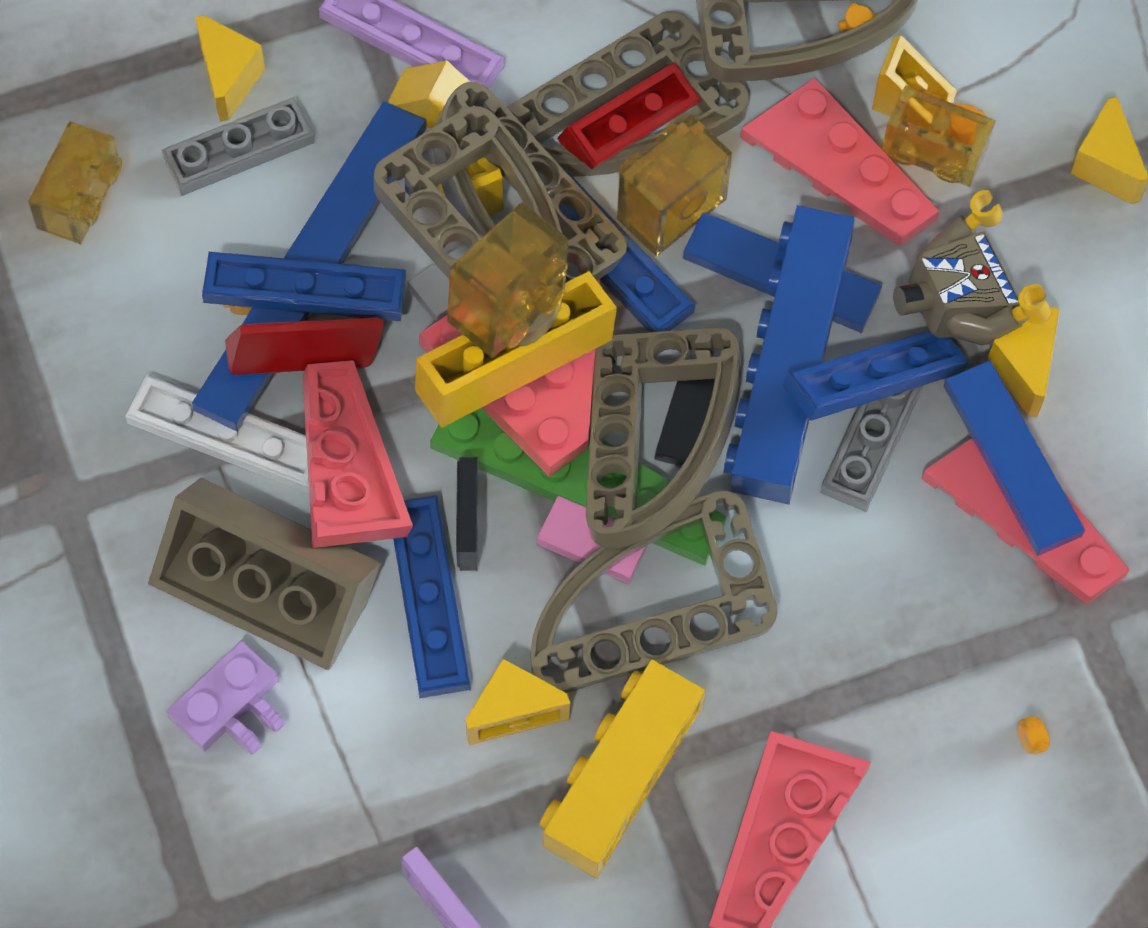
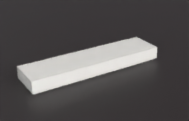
(255, 446)

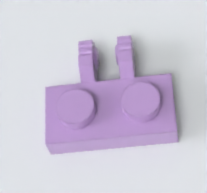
(224, 697)

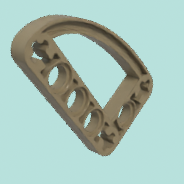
(789, 60)
(622, 78)
(423, 178)
(561, 188)
(640, 367)
(674, 622)

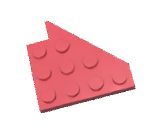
(544, 416)

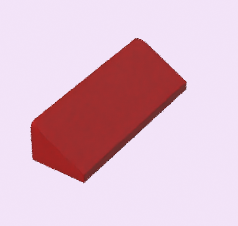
(630, 116)
(296, 344)

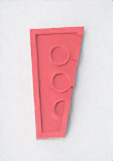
(842, 160)
(348, 467)
(1081, 566)
(785, 823)

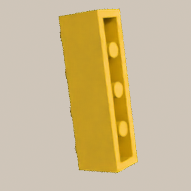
(464, 378)
(622, 768)

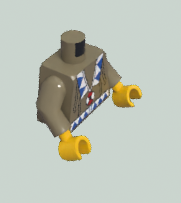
(964, 285)

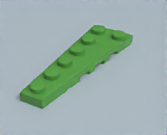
(500, 456)

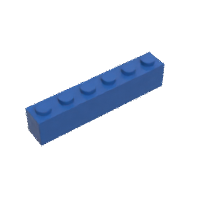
(794, 339)

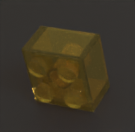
(673, 184)
(507, 281)

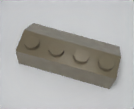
(262, 572)

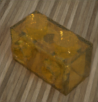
(937, 136)
(75, 182)

